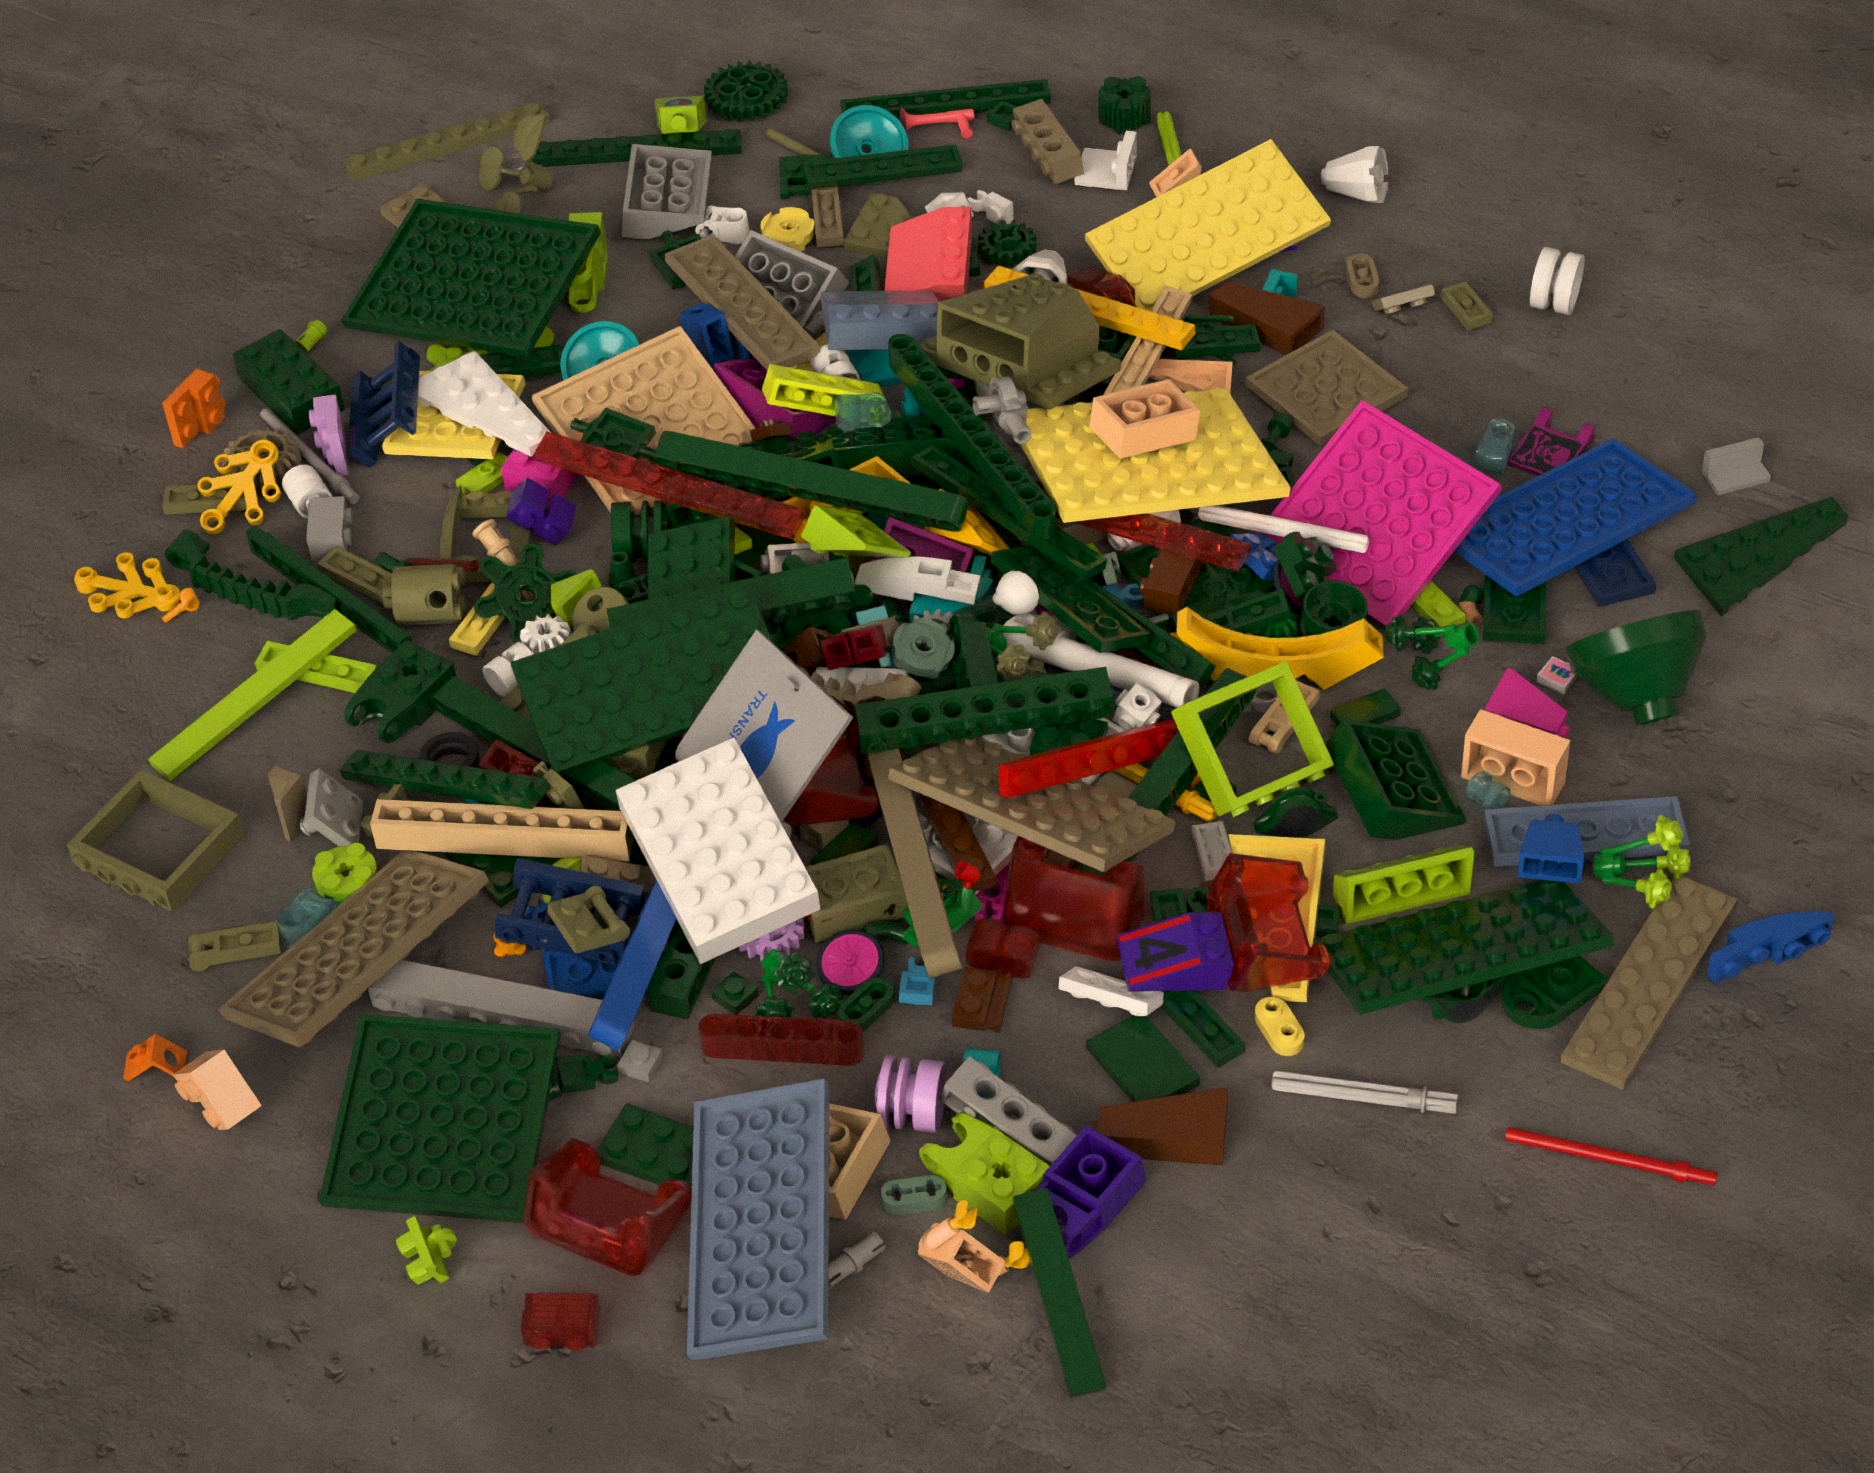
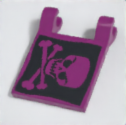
(1546, 448)

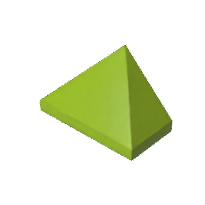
(569, 591)

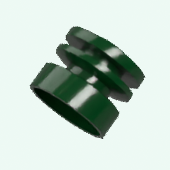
(631, 530)
(1331, 607)

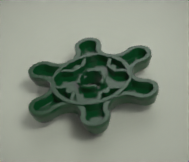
(510, 581)
(831, 618)

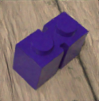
(529, 510)

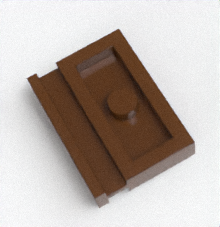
(981, 999)

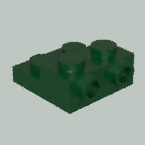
(1304, 562)
(1063, 735)

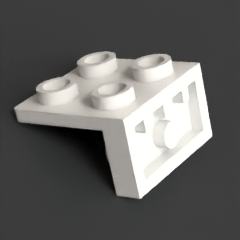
(1109, 167)

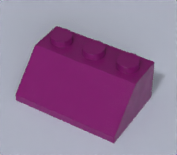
(929, 545)

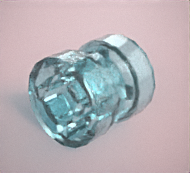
(1486, 791)

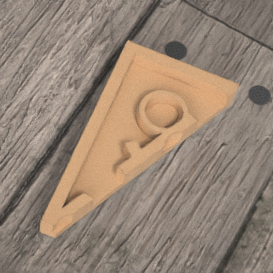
(1194, 374)

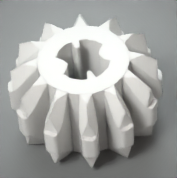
(544, 633)

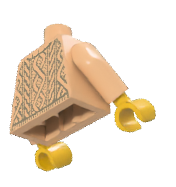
(963, 1256)

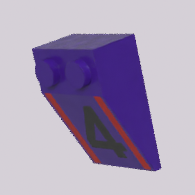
(1177, 954)

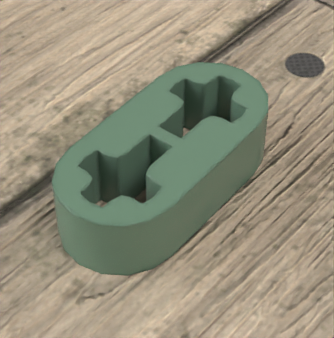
(914, 1195)

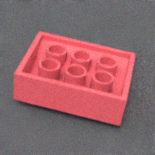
(931, 253)

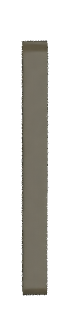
(915, 868)

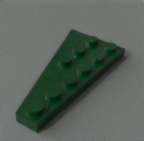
(1752, 555)

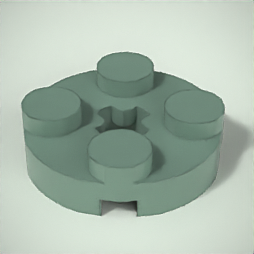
(919, 662)

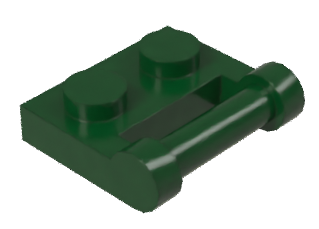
(791, 173)

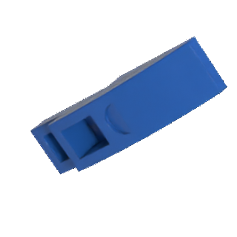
(1775, 936)

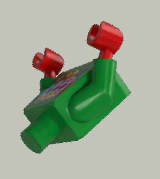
(958, 899)

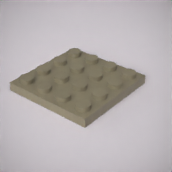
(1324, 385)

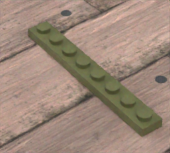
(439, 142)

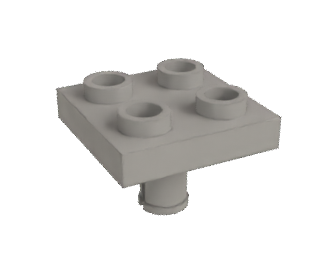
(332, 810)

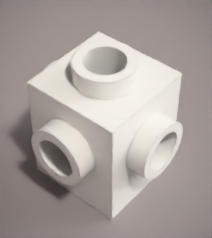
(1137, 708)

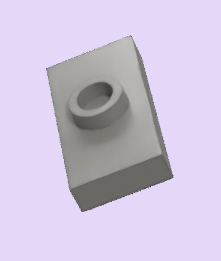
(1211, 846)

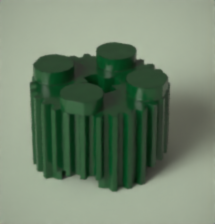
(1124, 104)

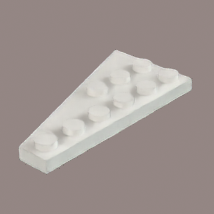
(479, 398)

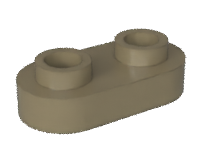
(1362, 275)

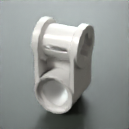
(726, 224)

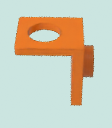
(151, 1053)

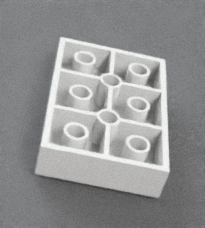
(718, 850)

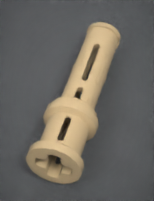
(498, 547)

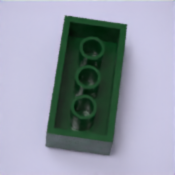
(285, 378)

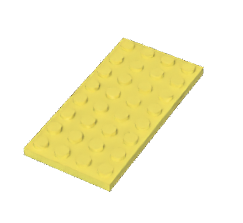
(1210, 226)

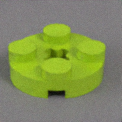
(343, 858)

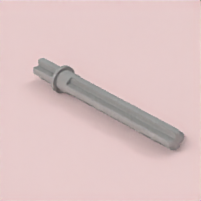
(1365, 1091)

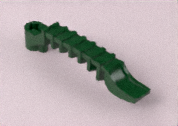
(292, 603)

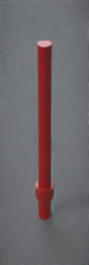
(1680, 1170)

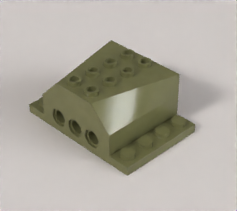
(1025, 331)

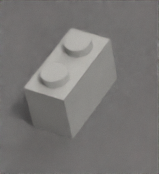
(328, 525)

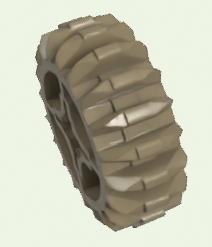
(287, 447)

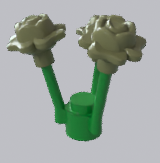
(1014, 659)

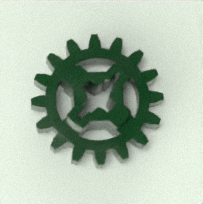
(1007, 243)

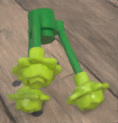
(1610, 865)

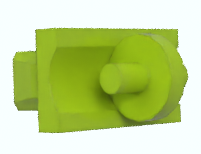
(431, 1246)

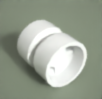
(834, 363)
(303, 484)
(499, 672)

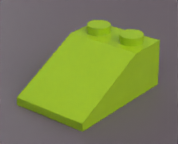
(848, 534)

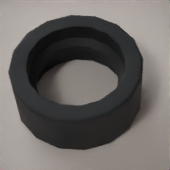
(451, 743)

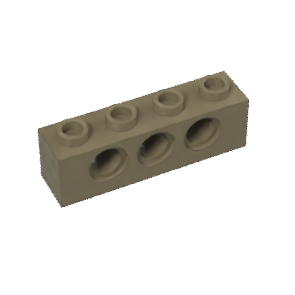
(1047, 141)

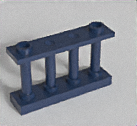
(368, 396)
(561, 884)

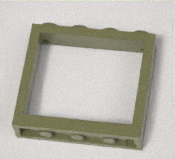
(143, 786)

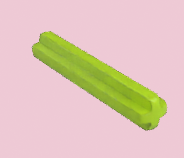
(1168, 137)

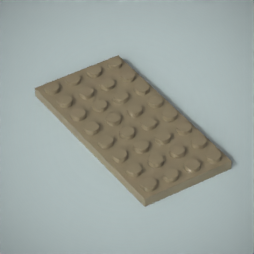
(1066, 817)
(353, 947)

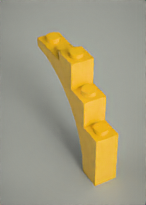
(1320, 657)

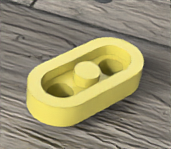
(1277, 1023)

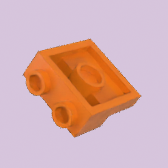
(194, 407)

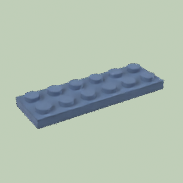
(1599, 824)

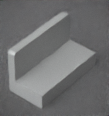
(1735, 466)

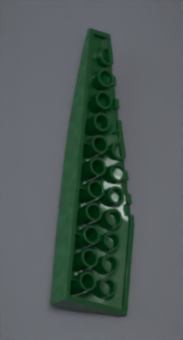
(891, 443)

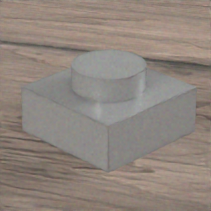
(640, 1061)

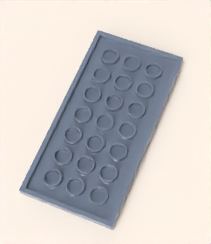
(759, 1221)

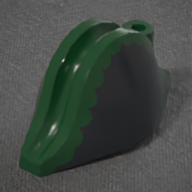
(1296, 814)
(1465, 1002)

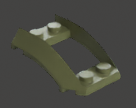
(477, 506)

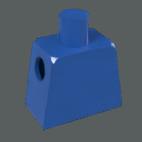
(708, 332)
(1552, 851)

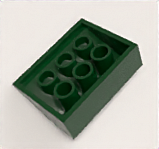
(1393, 780)

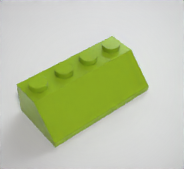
(1404, 883)

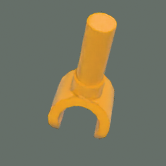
(188, 602)

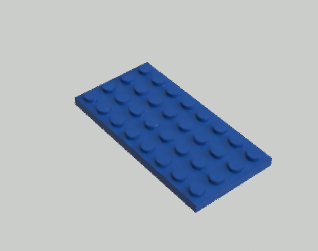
(1571, 516)

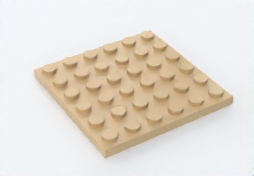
(656, 383)

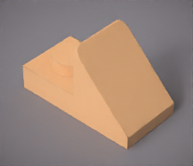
(1176, 174)

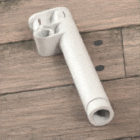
(1122, 671)

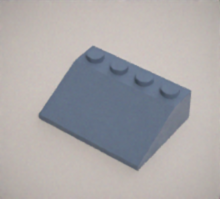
(871, 317)

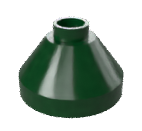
(1642, 663)

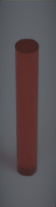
(469, 565)

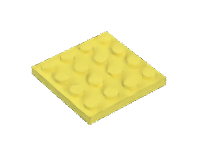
(445, 437)

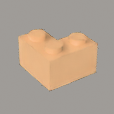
(218, 1087)

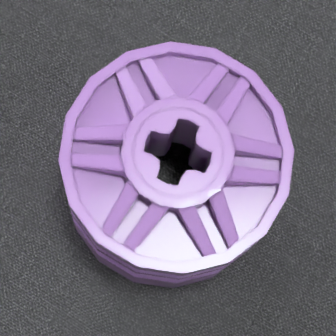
(911, 1093)

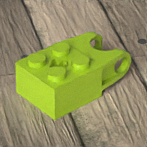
(593, 271)
(985, 1170)

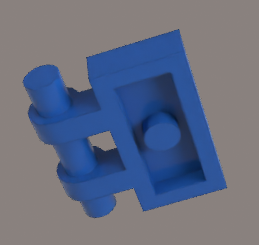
(1262, 554)

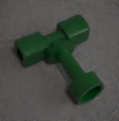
(1279, 427)

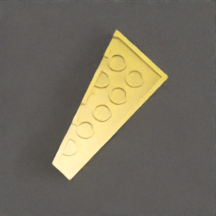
(1311, 855)

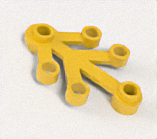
(241, 483)
(163, 596)

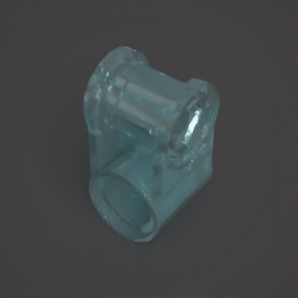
(857, 411)
(1495, 446)
(302, 915)

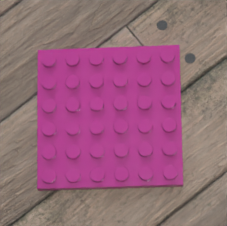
(1400, 494)

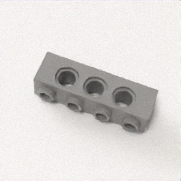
(976, 1077)

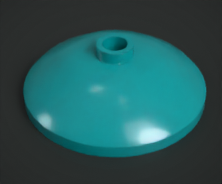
(867, 128)
(595, 345)

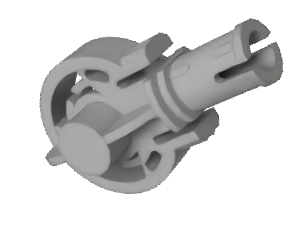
(1006, 407)

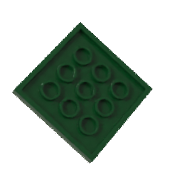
(1213, 584)

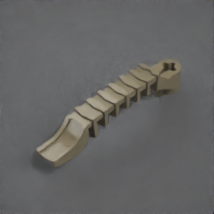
(893, 687)

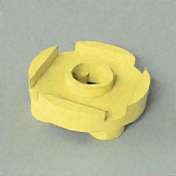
(802, 227)

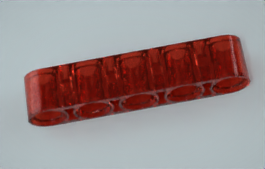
(781, 1039)

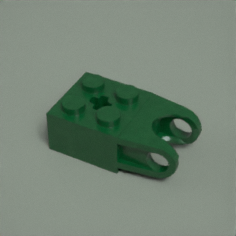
(400, 691)

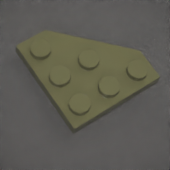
(873, 225)

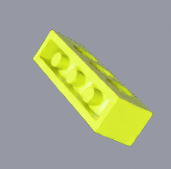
(810, 389)

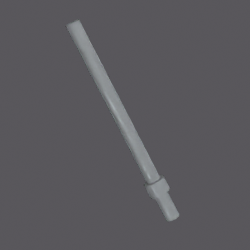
(336, 481)

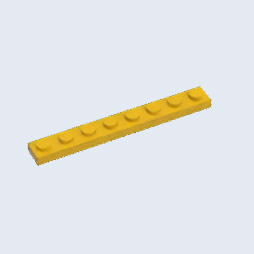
(1120, 315)

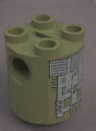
(416, 597)

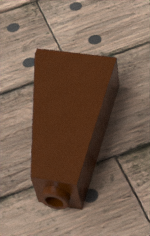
(1279, 319)
(1170, 1127)

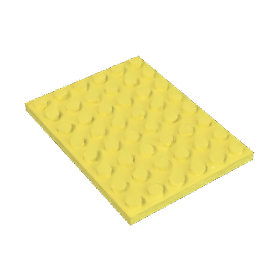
(1093, 483)

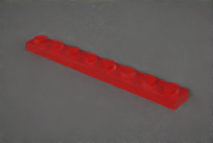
(1085, 759)

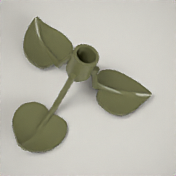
(526, 140)

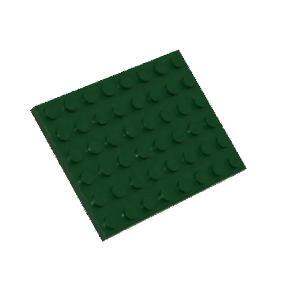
(472, 277)

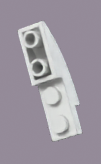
(920, 575)

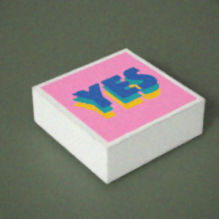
(1556, 675)

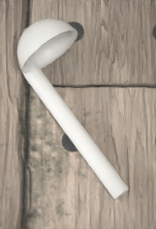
(1016, 593)

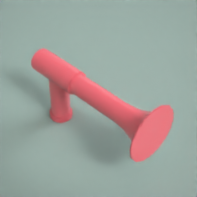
(959, 116)

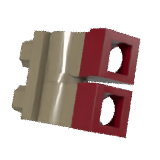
(859, 643)

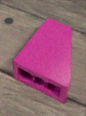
(1526, 704)

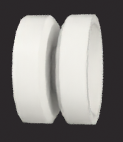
(1557, 280)

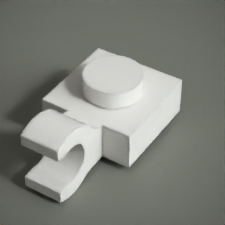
(996, 206)

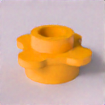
(505, 948)

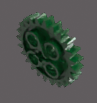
(745, 91)

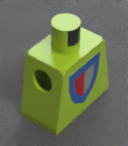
(680, 114)

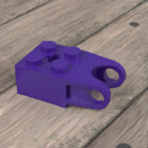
(1091, 1186)

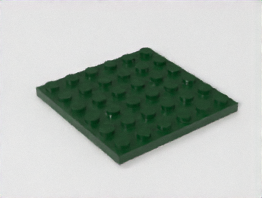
(440, 1118)

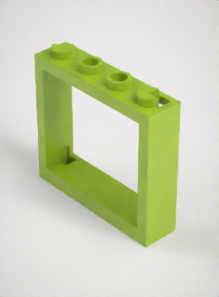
(1207, 761)

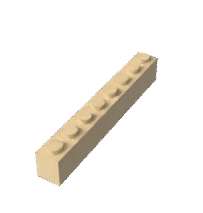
(501, 830)

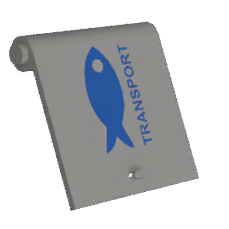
(776, 726)

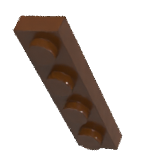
(958, 839)

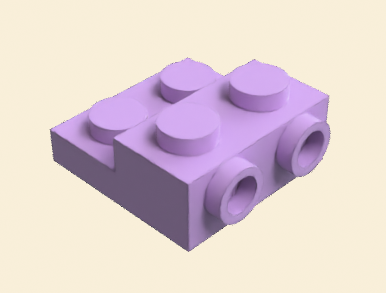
(330, 432)

